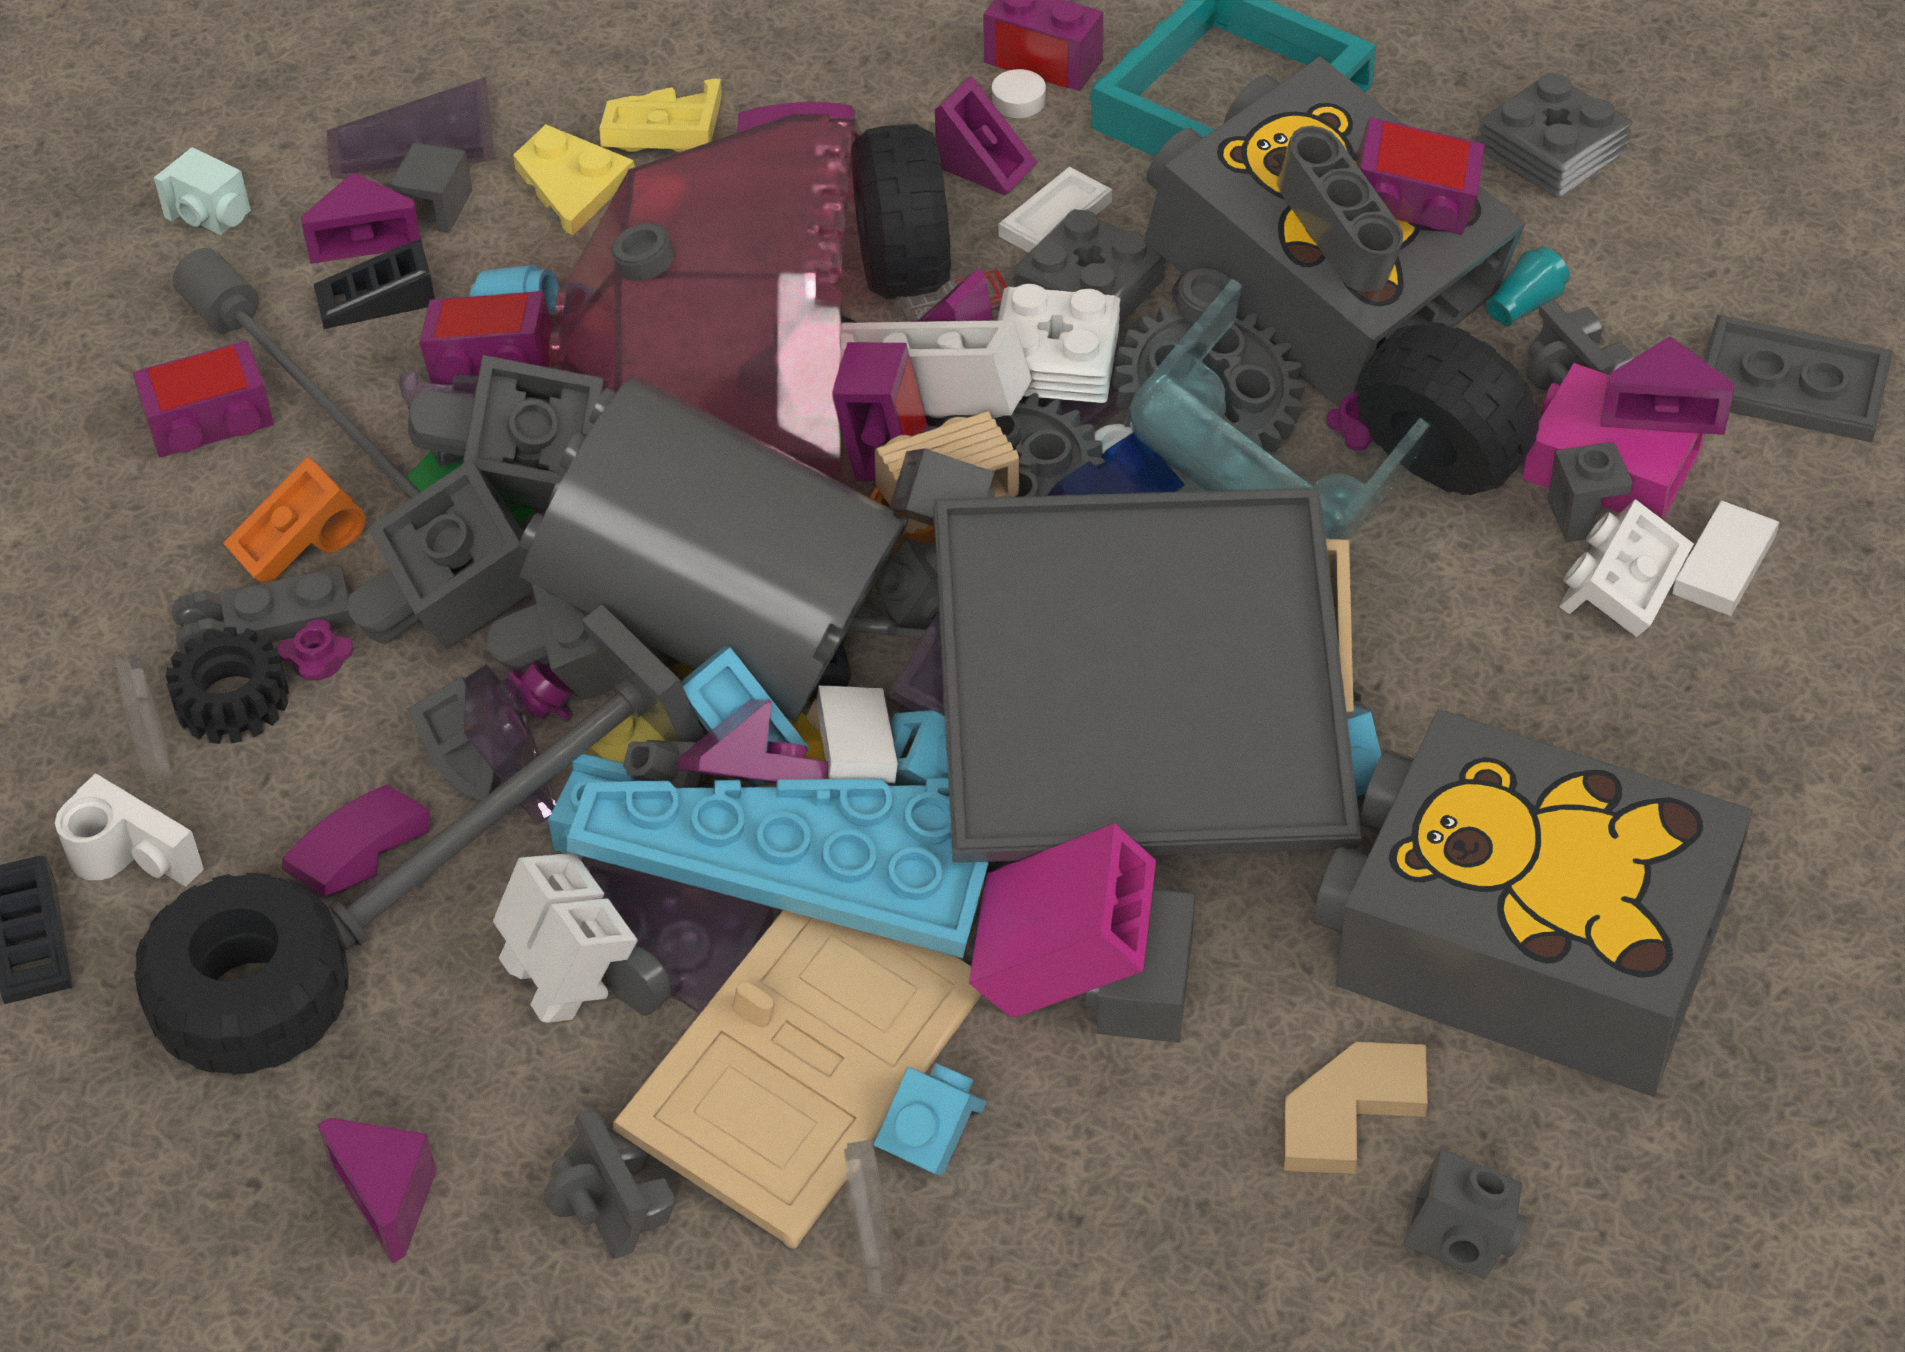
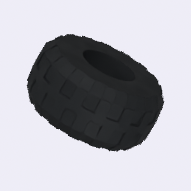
(901, 210)
(1465, 391)
(252, 1019)

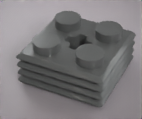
(1555, 134)
(1093, 255)

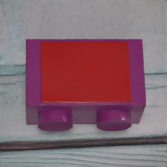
(1045, 37)
(1422, 173)
(490, 325)
(203, 398)
(876, 401)

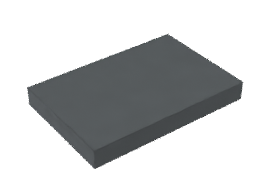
(1800, 377)

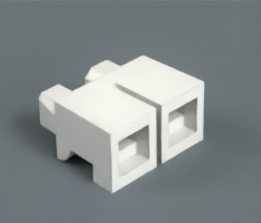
(560, 933)

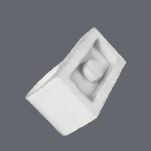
(109, 828)

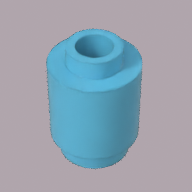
(518, 280)

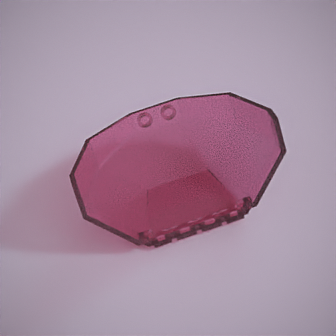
(748, 302)

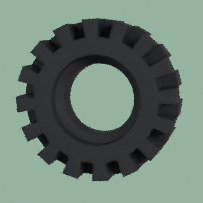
(233, 710)

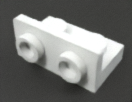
(1627, 567)

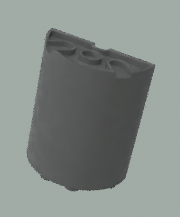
(709, 540)

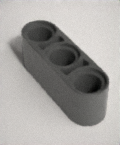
(1339, 209)

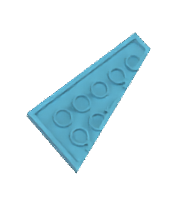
(808, 847)

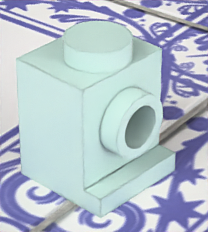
(203, 192)

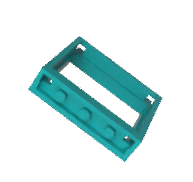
(1148, 126)

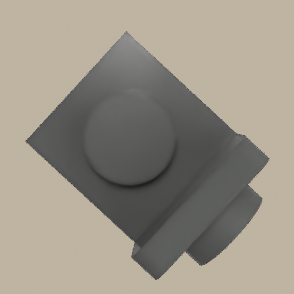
(1580, 481)

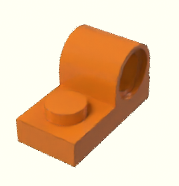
(298, 512)

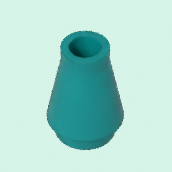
(1533, 281)

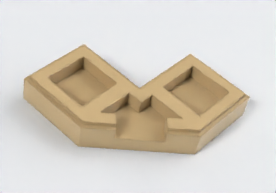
(1360, 1080)

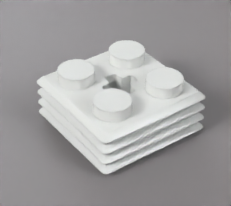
(1065, 339)

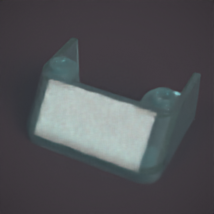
(1181, 423)

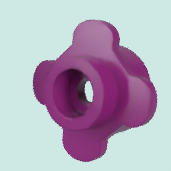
(1349, 424)
(316, 651)
(542, 691)

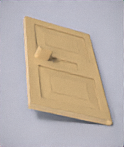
(796, 1066)

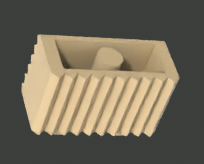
(967, 439)

